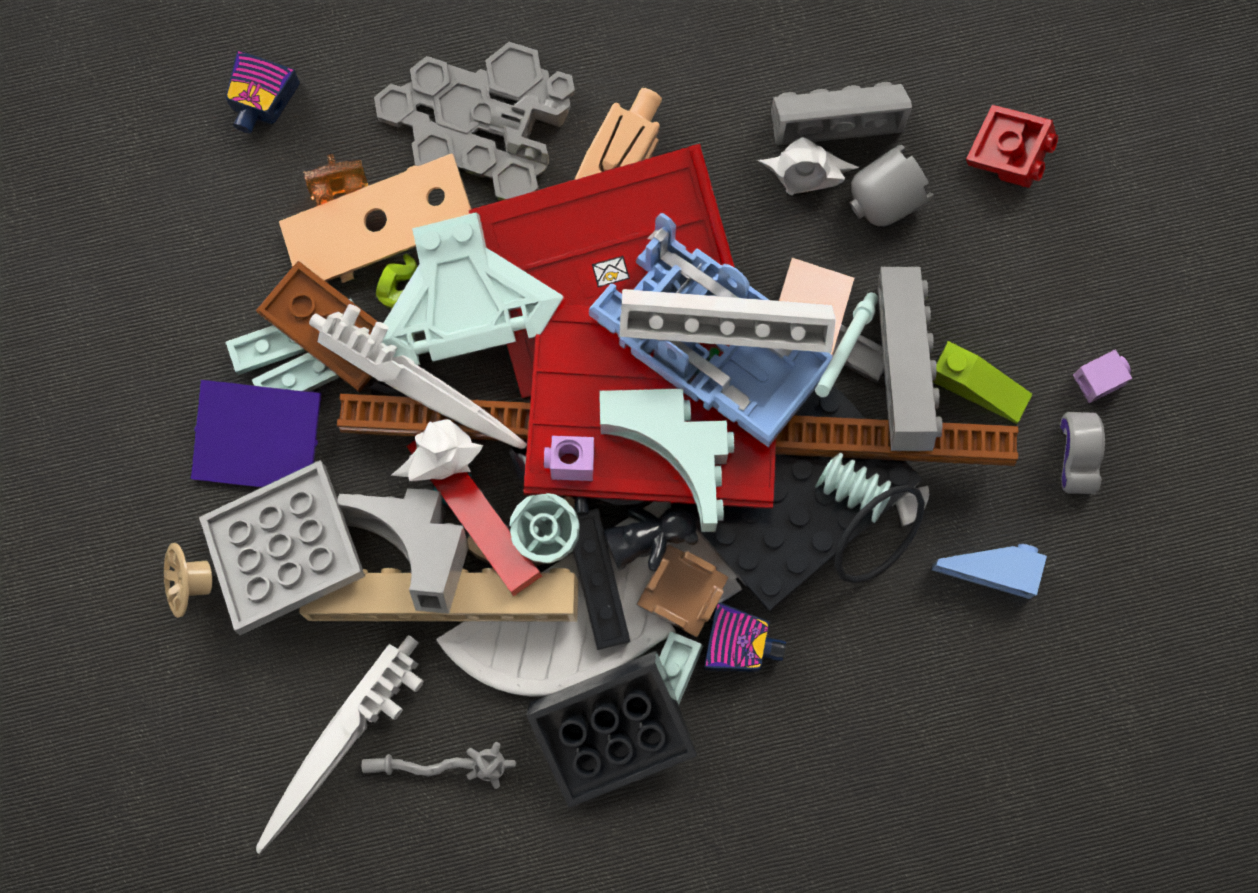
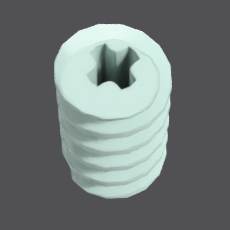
(853, 485)

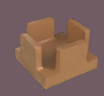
(683, 590)

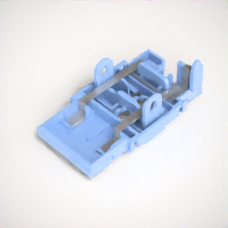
(746, 383)

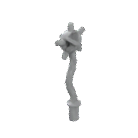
(486, 765)

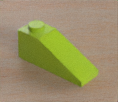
(980, 382)

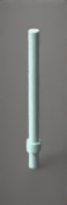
(861, 315)

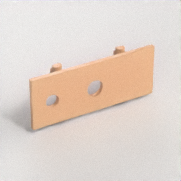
(335, 237)

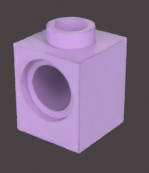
(1103, 375)
(581, 447)

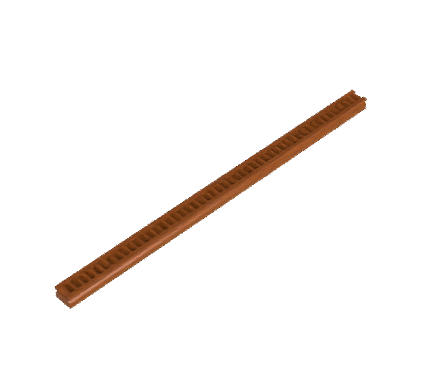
(799, 437)

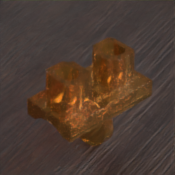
(335, 179)

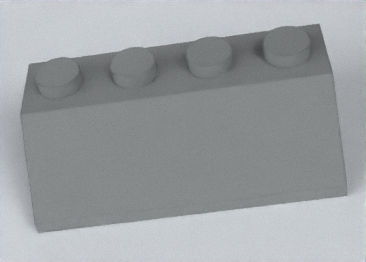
(840, 113)

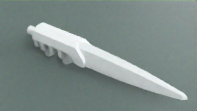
(375, 358)
(344, 729)

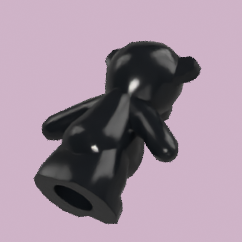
(650, 535)

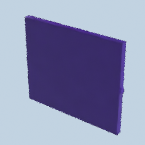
(253, 433)

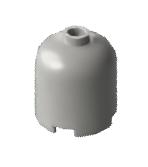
(889, 188)

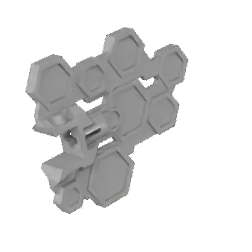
(465, 106)

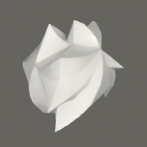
(807, 167)
(439, 453)

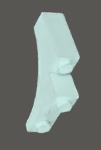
(692, 448)

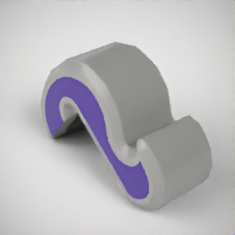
(1082, 452)

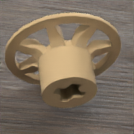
(188, 577)

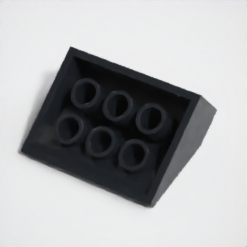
(611, 729)

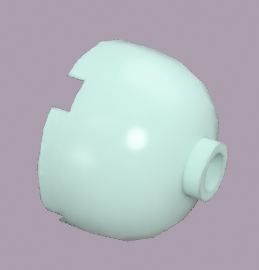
(544, 528)

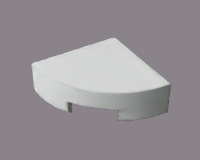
(908, 506)

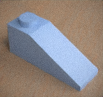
(1005, 569)

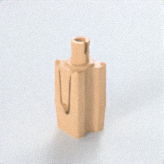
(624, 136)

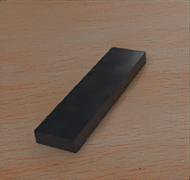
(599, 583)

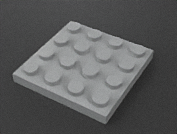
(281, 547)

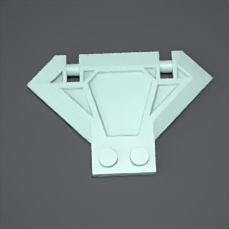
(464, 295)

